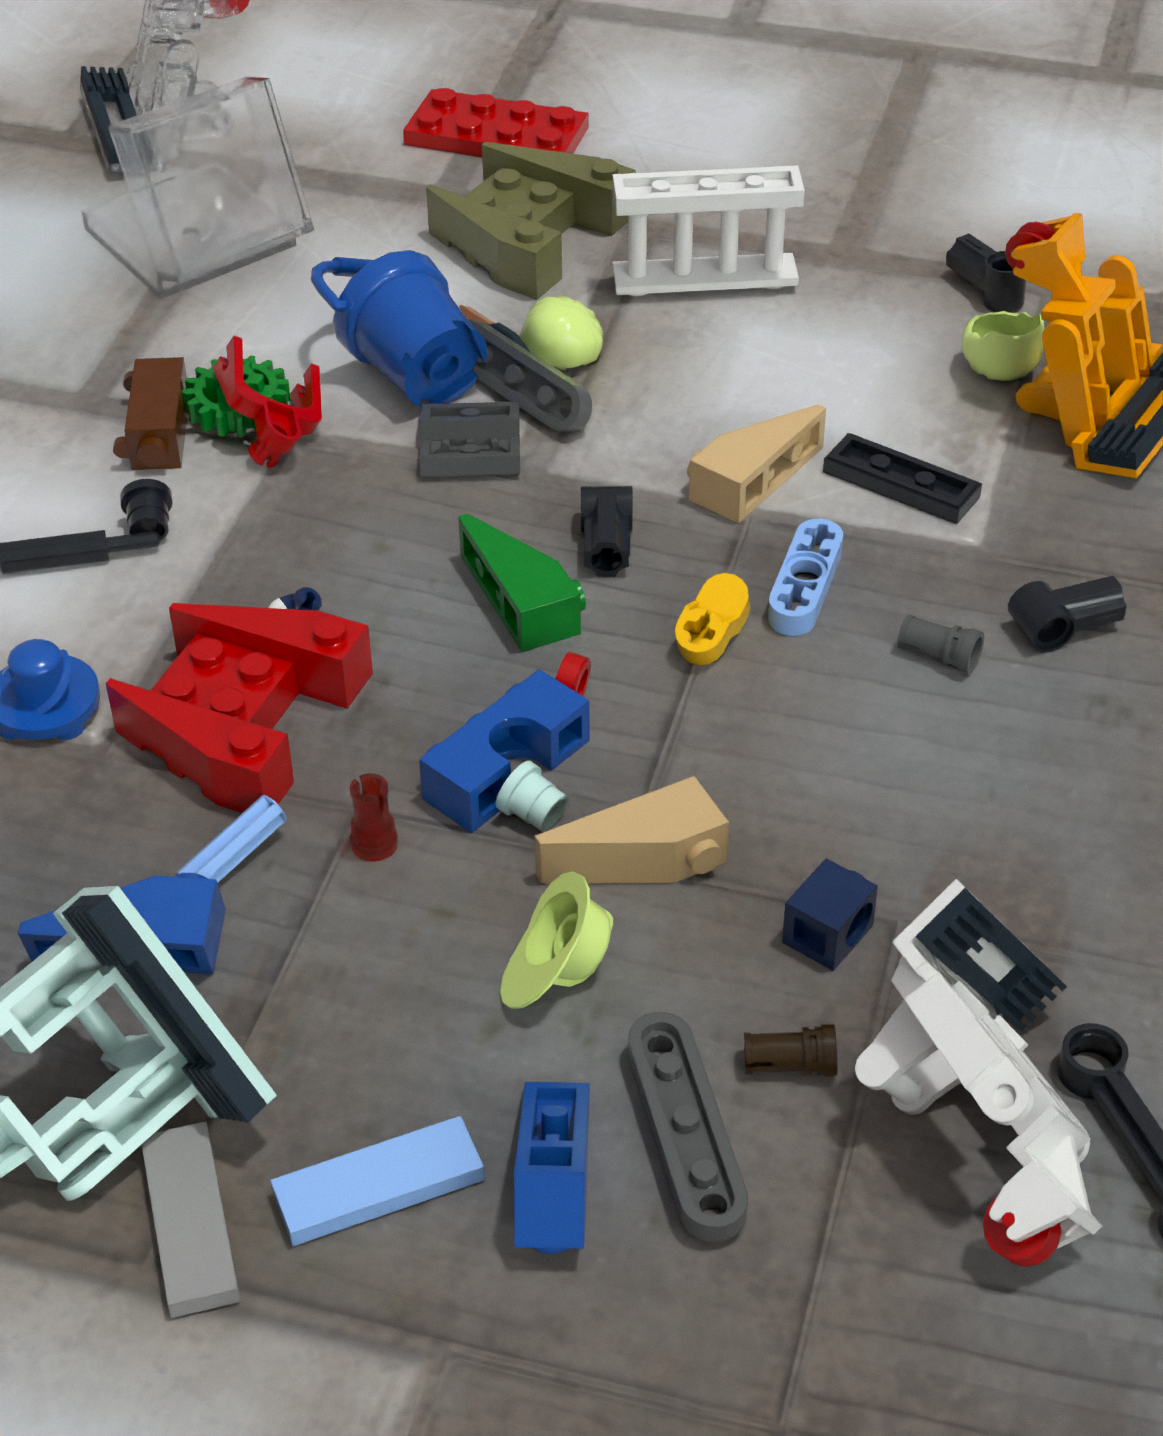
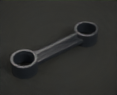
(1115, 1097)

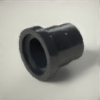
(147, 506)

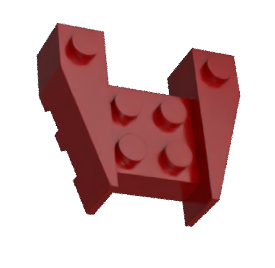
(232, 686)

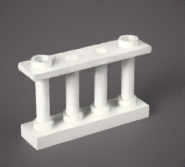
(706, 191)

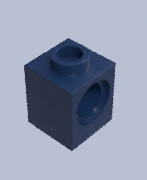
(829, 914)

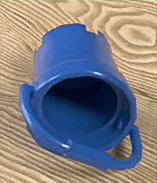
(404, 324)

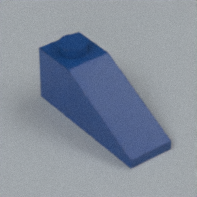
(180, 910)
(552, 1167)

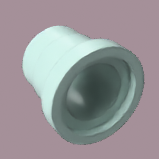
(532, 797)

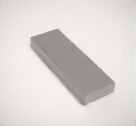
(189, 1220)

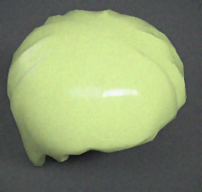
(562, 332)
(1003, 344)

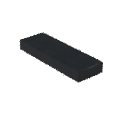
(902, 478)

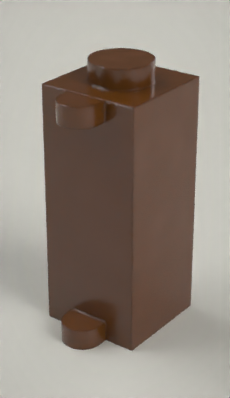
(154, 414)

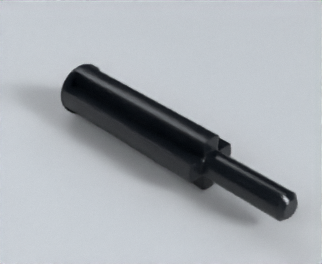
(69, 549)

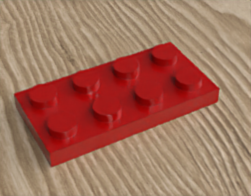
(466, 121)

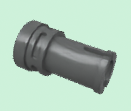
(952, 645)

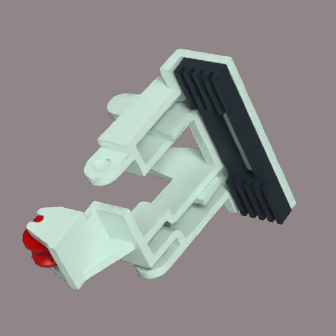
(157, 1072)

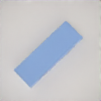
(377, 1180)

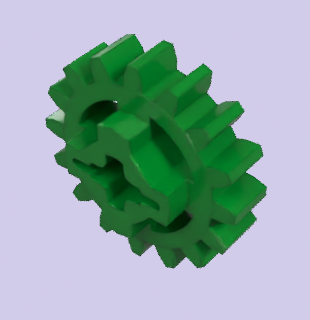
(208, 405)

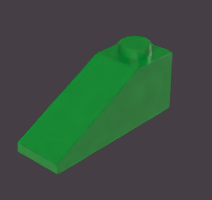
(522, 585)

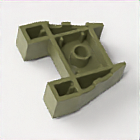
(522, 209)

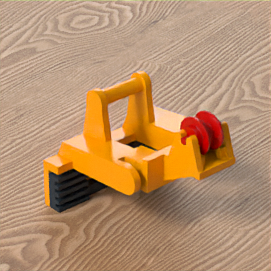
(1092, 346)

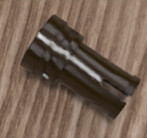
(793, 1051)

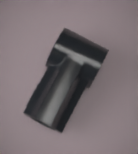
(988, 272)
(606, 527)
(1054, 616)

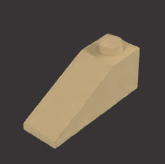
(754, 461)
(640, 840)

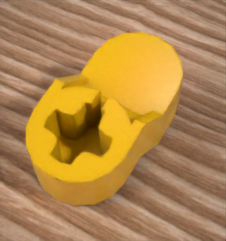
(712, 619)

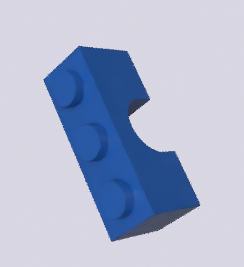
(531, 721)

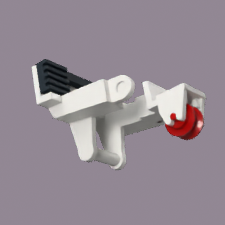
(956, 984)

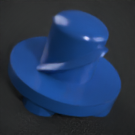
(45, 693)

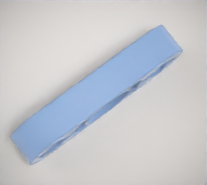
(809, 592)

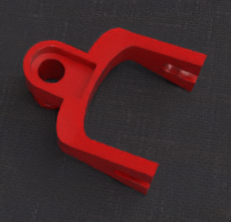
(276, 423)

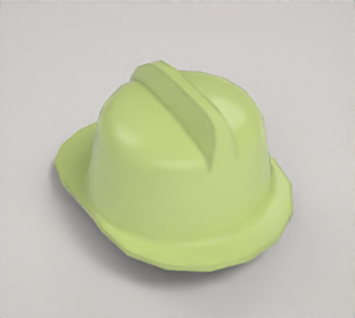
(560, 944)

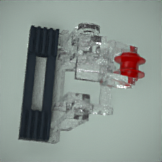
(161, 69)

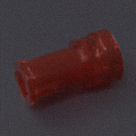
(372, 826)

